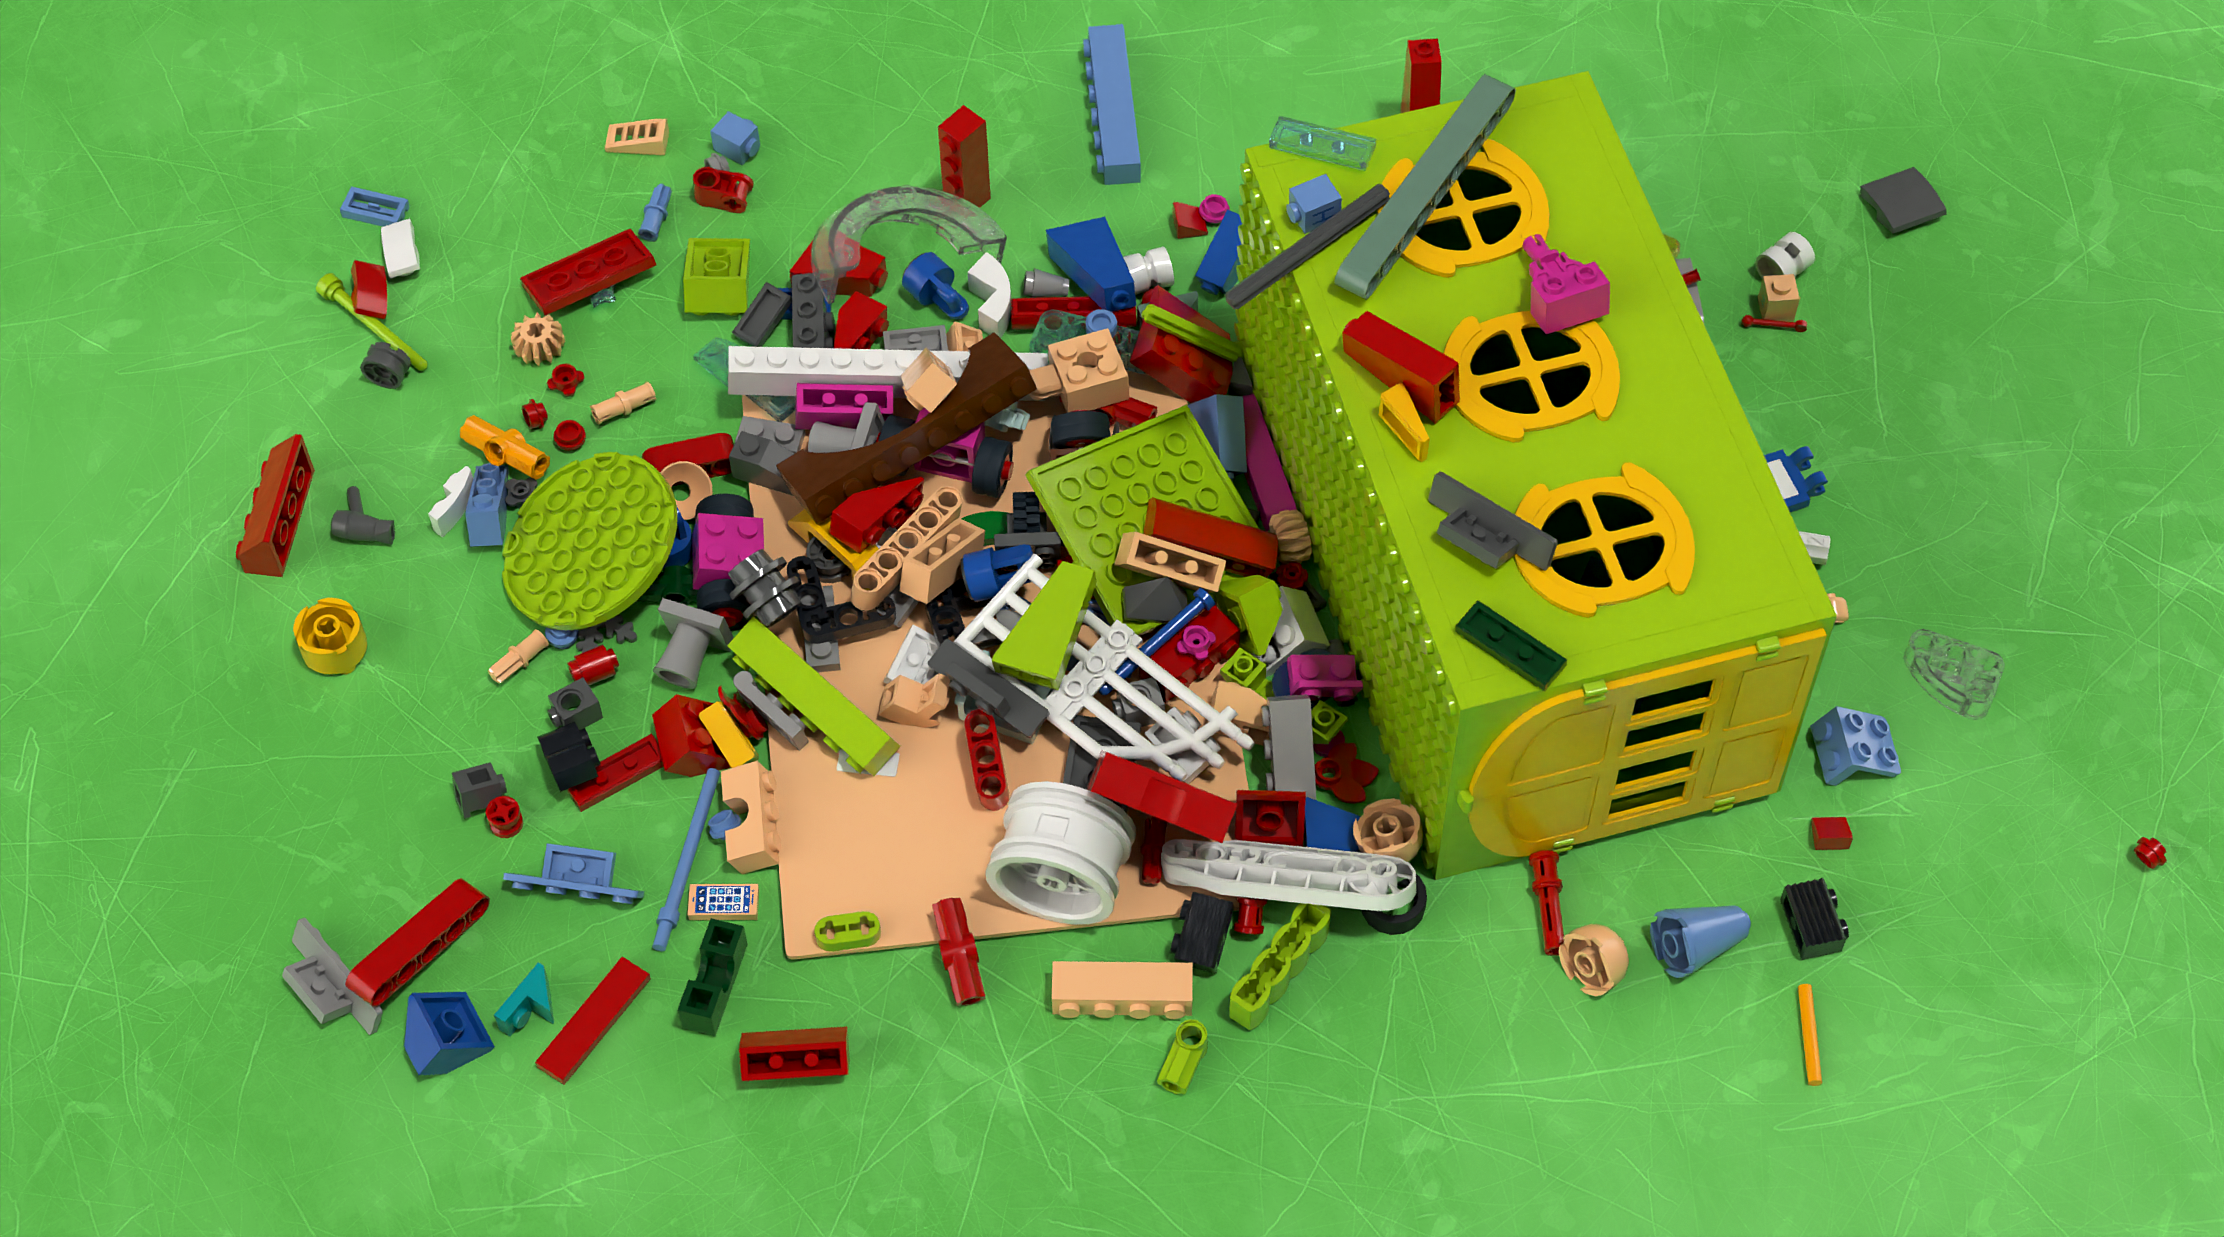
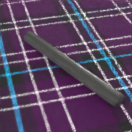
(1307, 246)

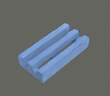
(372, 212)

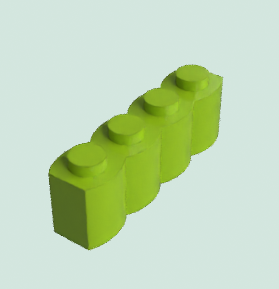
(1279, 964)

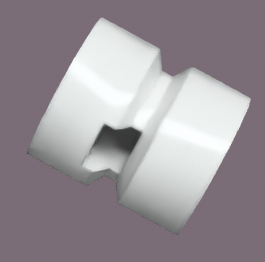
(1788, 256)
(1150, 270)

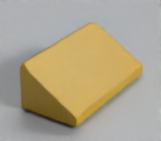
(728, 735)

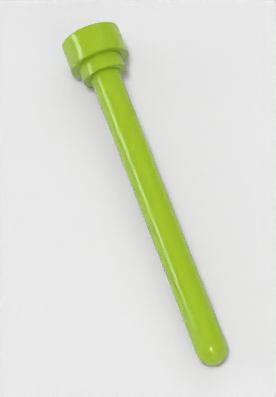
(332, 288)

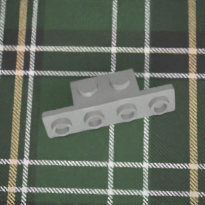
(322, 980)

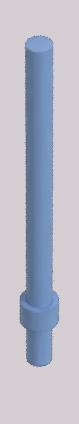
(669, 915)

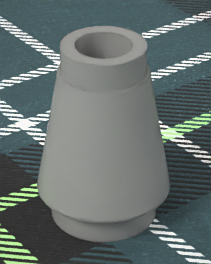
(1043, 284)

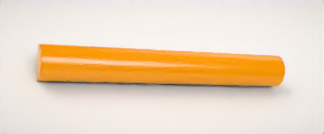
(1809, 1035)

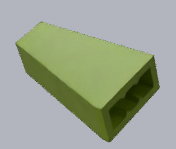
(1048, 630)

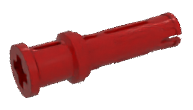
(1547, 888)

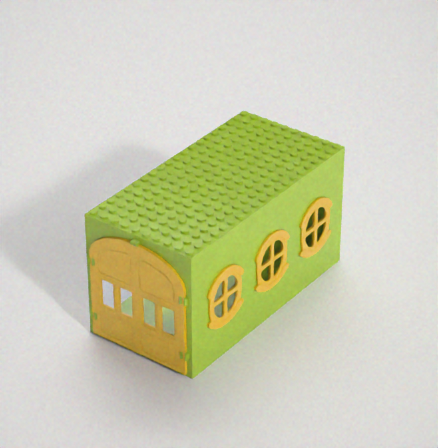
(1659, 424)

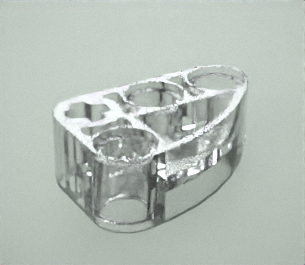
(1951, 682)

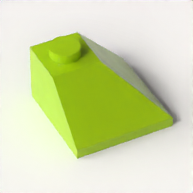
(1253, 607)

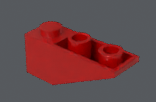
(860, 322)
(872, 512)

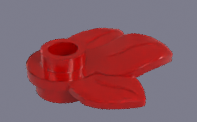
(749, 720)
(1349, 774)

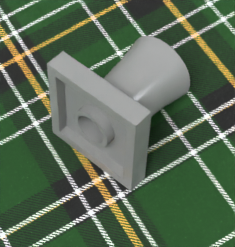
(832, 438)
(692, 634)

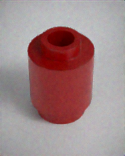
(594, 665)

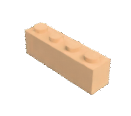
(1122, 989)

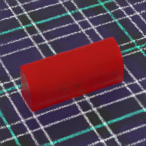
(1244, 548)

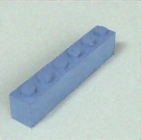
(1113, 105)

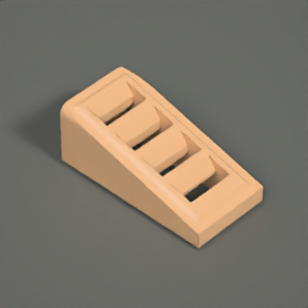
(654, 141)

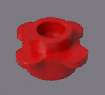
(565, 372)

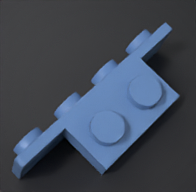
(576, 869)

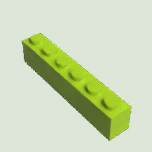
(813, 696)

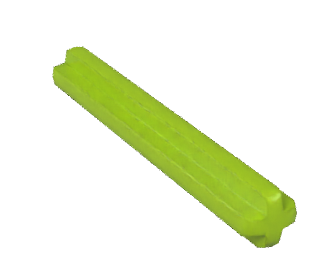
(1191, 332)

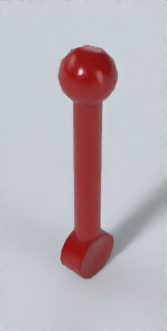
(1799, 325)

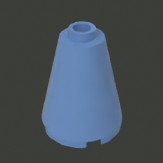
(1696, 935)

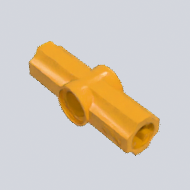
(504, 447)

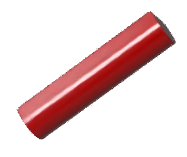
(1027, 311)

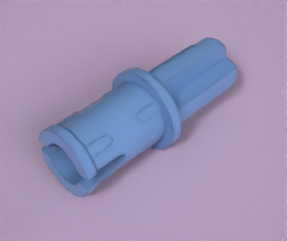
(655, 213)

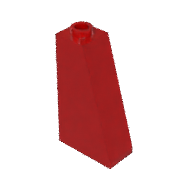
(1421, 75)
(1401, 358)

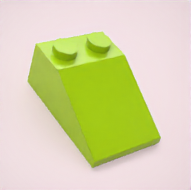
(717, 276)

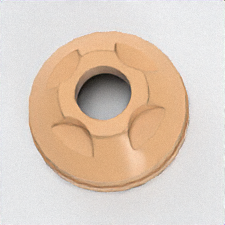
(697, 481)

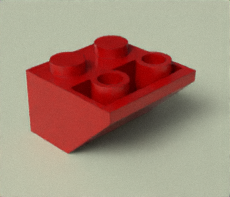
(684, 739)

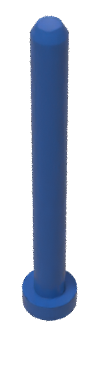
(1201, 601)

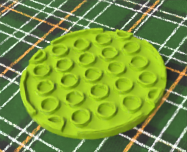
(589, 541)

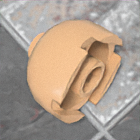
(1389, 829)
(1594, 957)

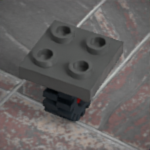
(1029, 527)

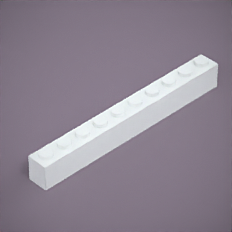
(781, 368)

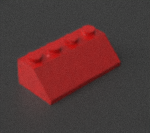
(276, 509)

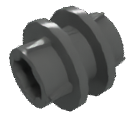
(765, 588)

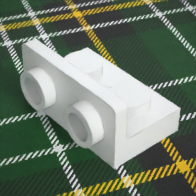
(1188, 759)

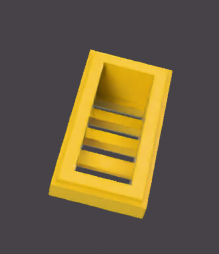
(1402, 418)

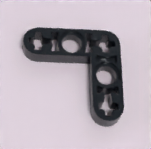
(954, 603)
(822, 614)

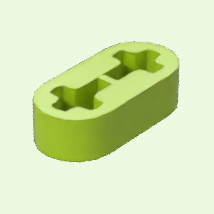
(847, 931)

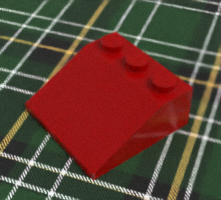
(1176, 362)

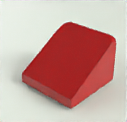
(1188, 221)
(1831, 833)

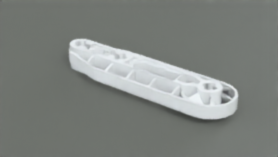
(1290, 873)

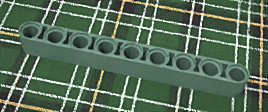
(1424, 187)

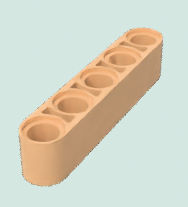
(891, 553)

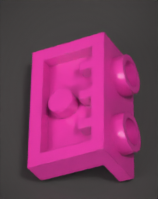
(1323, 676)

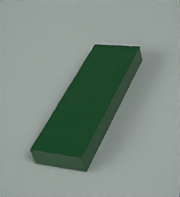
(1511, 645)

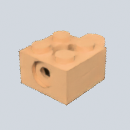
(1080, 386)

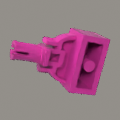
(1563, 288)

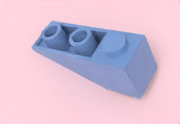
(487, 505)

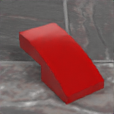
(369, 290)

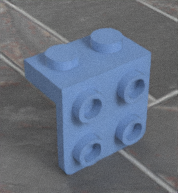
(1854, 742)

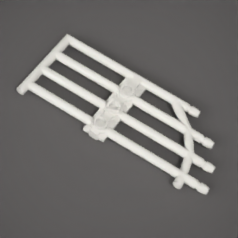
(1096, 669)

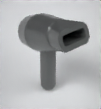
(356, 525)

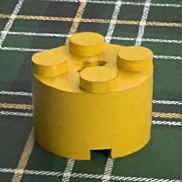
(330, 636)

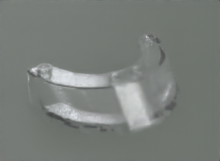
(956, 219)

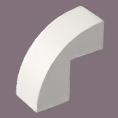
(992, 284)

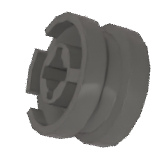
(385, 365)
(828, 570)

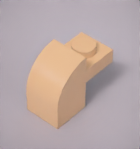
(915, 703)

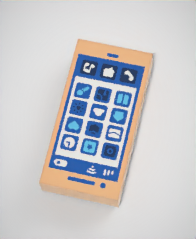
(723, 901)

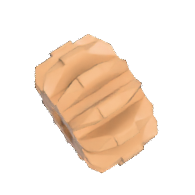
(538, 339)
(1292, 536)

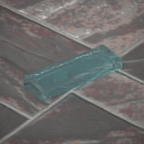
(1322, 143)

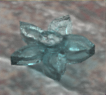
(603, 296)

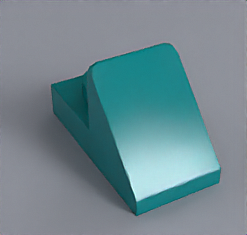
(529, 996)

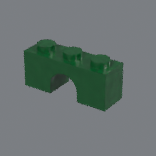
(720, 962)

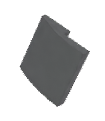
(1903, 200)

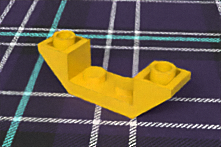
(807, 529)

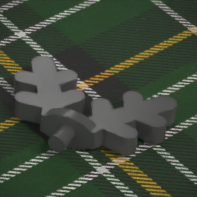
(612, 626)

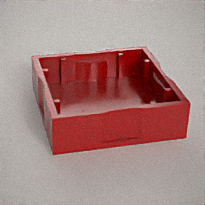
(1161, 796)

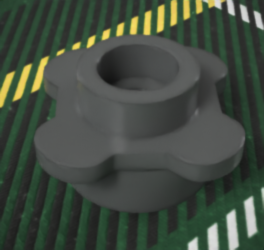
(513, 486)

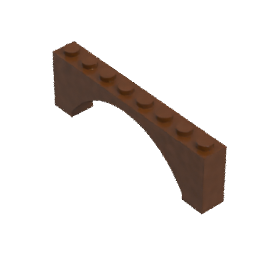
(988, 385)

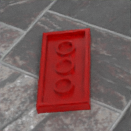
(587, 271)

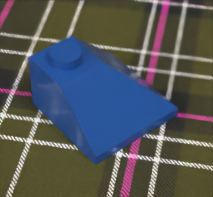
(443, 1032)

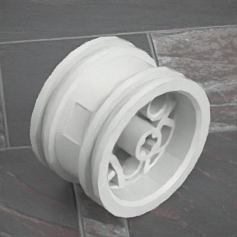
(1061, 853)

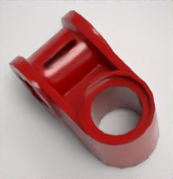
(720, 189)

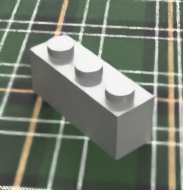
(1289, 744)

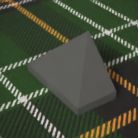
(1153, 601)

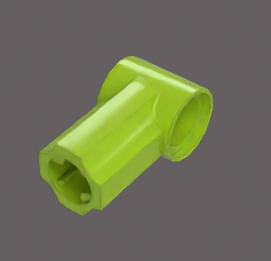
(1183, 1058)

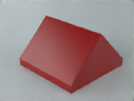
(1270, 816)

